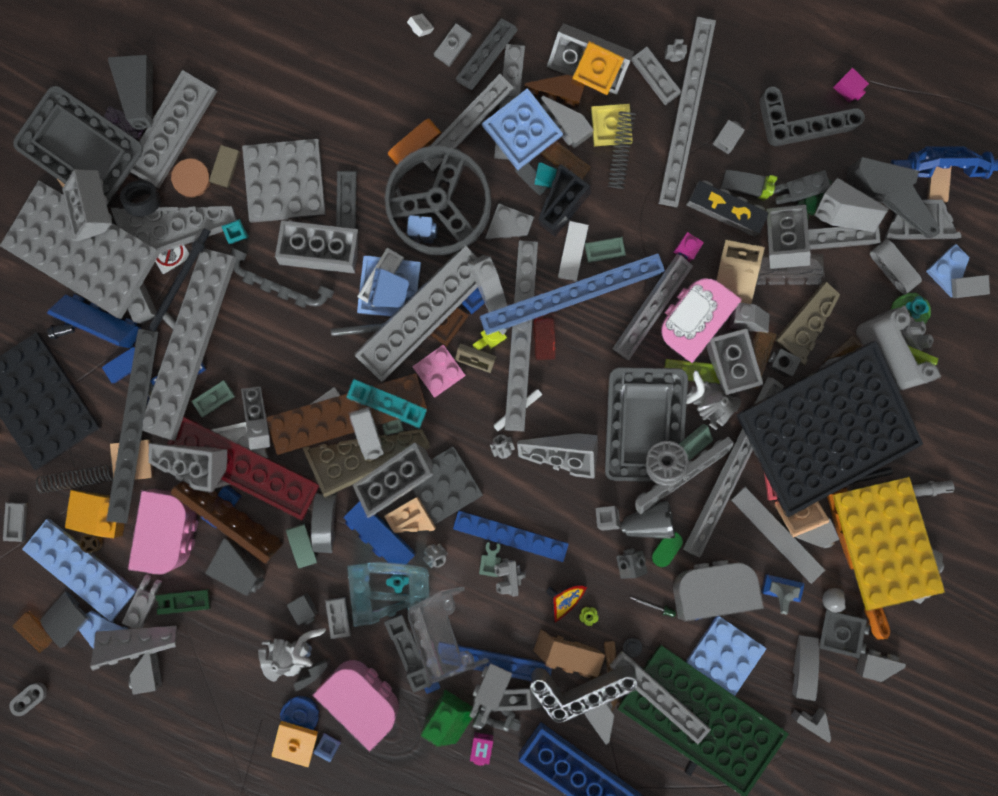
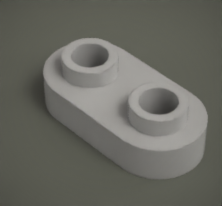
(29, 698)

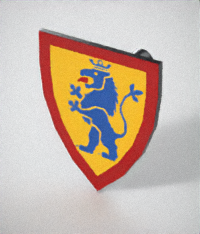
(565, 600)

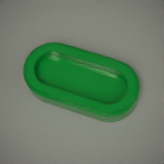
(666, 550)

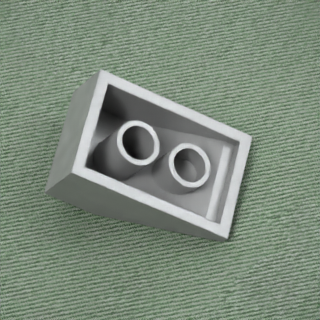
(850, 208)
(788, 237)
(734, 361)

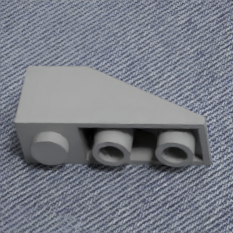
(571, 123)
(255, 418)

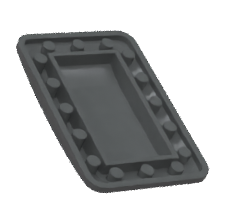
(71, 136)
(642, 411)

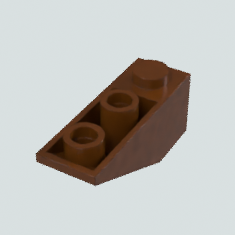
(559, 89)

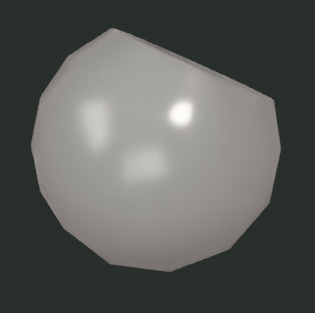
(834, 600)

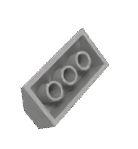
(570, 47)
(317, 246)
(393, 479)

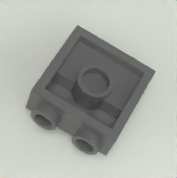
(844, 634)

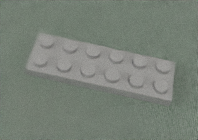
(172, 127)

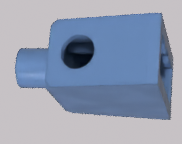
(389, 290)

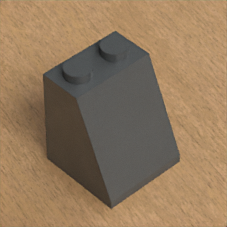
(236, 568)

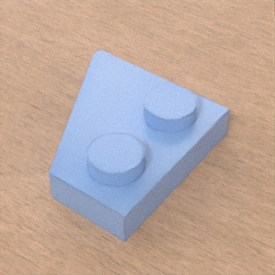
(948, 267)
(95, 624)

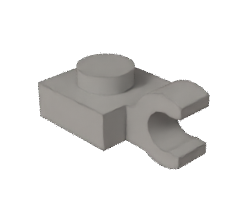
(675, 52)

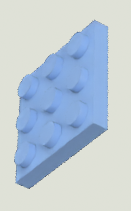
(522, 129)
(407, 270)
(726, 655)

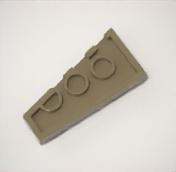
(802, 331)

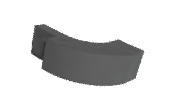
(323, 522)

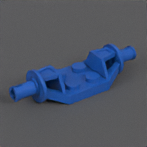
(930, 157)

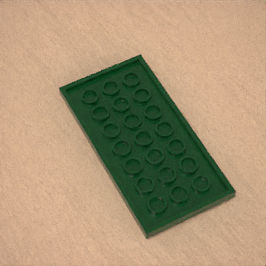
(739, 737)

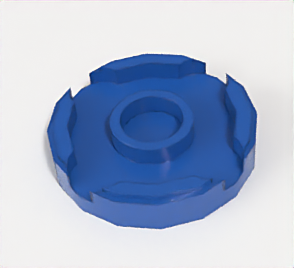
(300, 712)

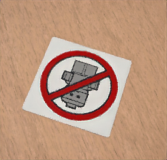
(171, 258)

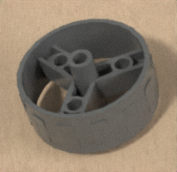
(453, 161)

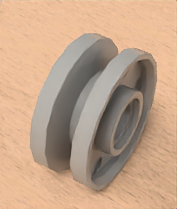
(669, 452)

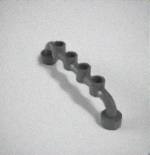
(283, 292)

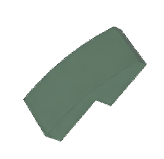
(301, 545)

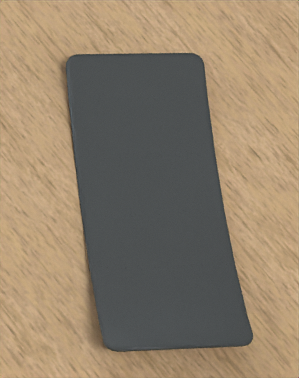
(528, 174)

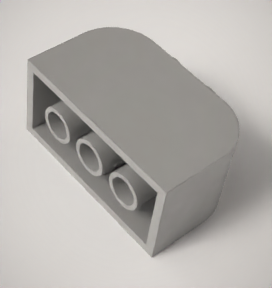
(716, 590)

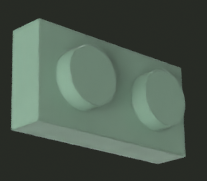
(213, 398)

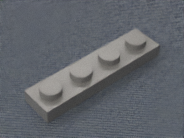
(841, 237)

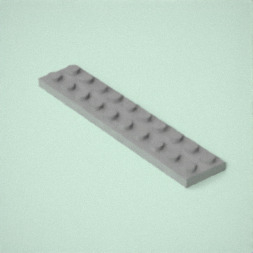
(188, 343)

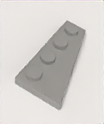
(130, 643)

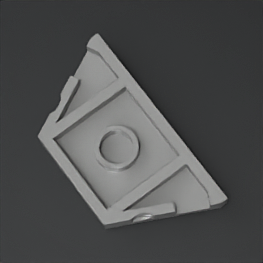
(902, 230)

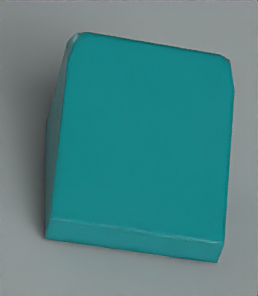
(545, 175)
(234, 232)

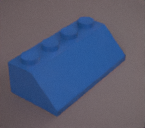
(95, 321)

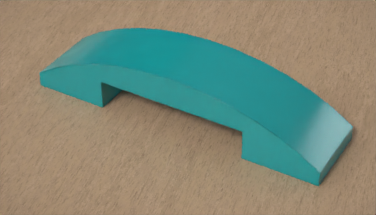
(386, 403)

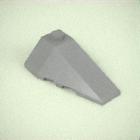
(569, 452)
(193, 464)

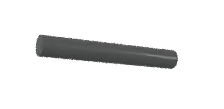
(356, 329)

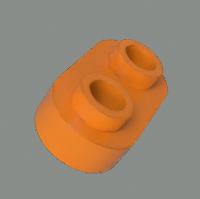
(878, 623)

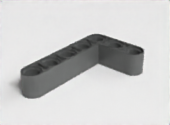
(804, 125)
(584, 697)

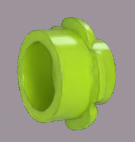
(588, 611)

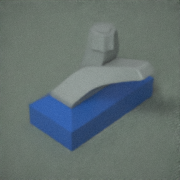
(784, 589)

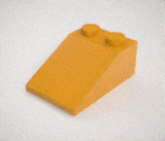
(88, 514)

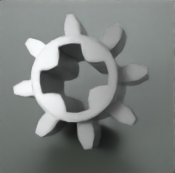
(502, 446)
(435, 556)

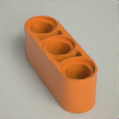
(419, 138)

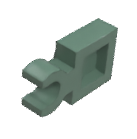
(489, 561)

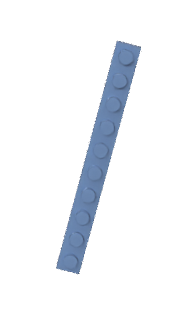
(571, 294)

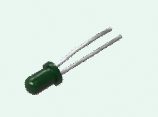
(666, 611)

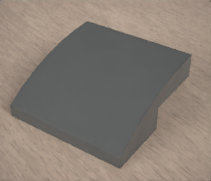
(64, 619)

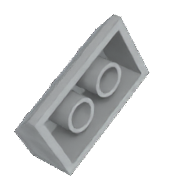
(86, 204)

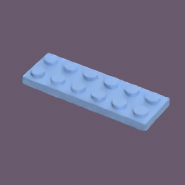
(79, 570)

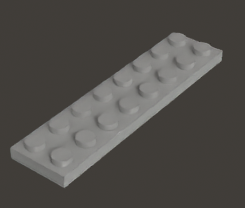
(419, 316)

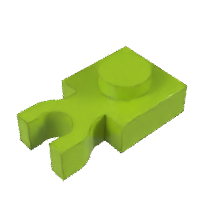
(768, 188)

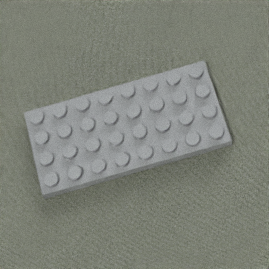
(99, 268)

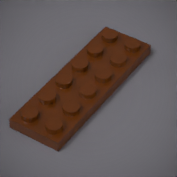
(229, 521)

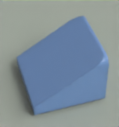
(327, 747)

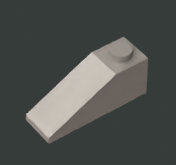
(488, 282)
(367, 433)

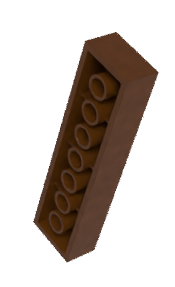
(332, 418)

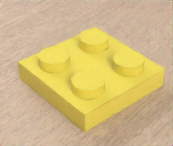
(605, 123)

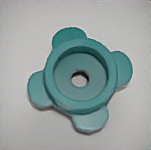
(923, 307)
(397, 586)

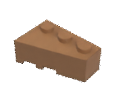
(569, 655)

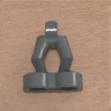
(510, 721)

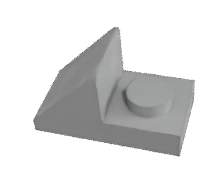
(817, 724)

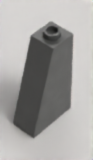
(135, 88)

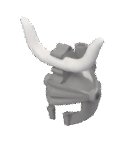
(712, 401)
(286, 657)

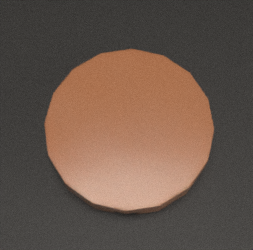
(190, 177)

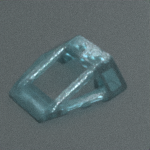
(360, 594)

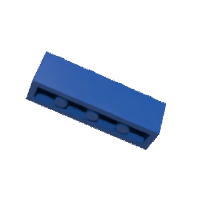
(379, 536)

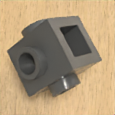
(631, 563)

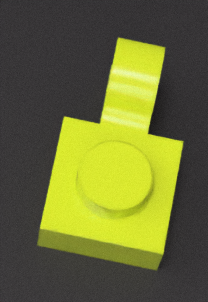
(490, 340)

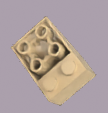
(740, 269)

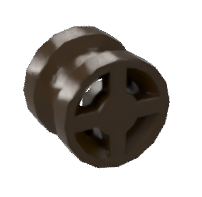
(87, 545)

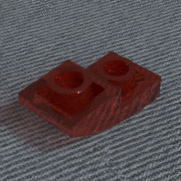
(544, 339)

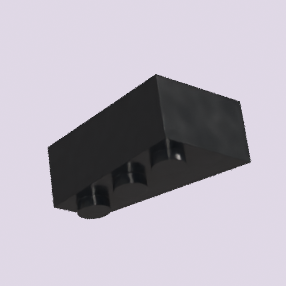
(564, 199)

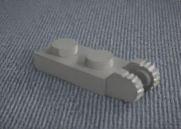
(141, 604)

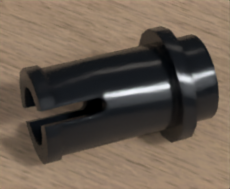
(60, 330)

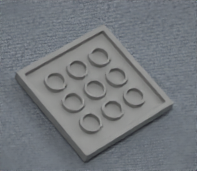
(284, 180)

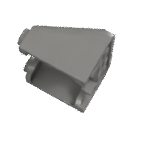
(898, 357)

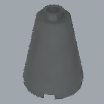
(653, 523)

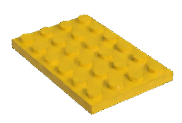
(888, 544)

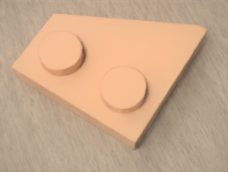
(410, 517)

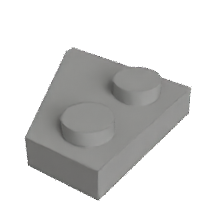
(509, 223)

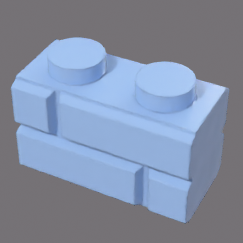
(422, 229)

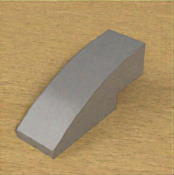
(806, 668)

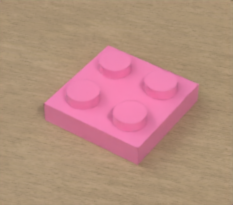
(439, 371)

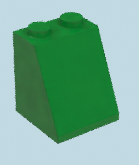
(447, 720)

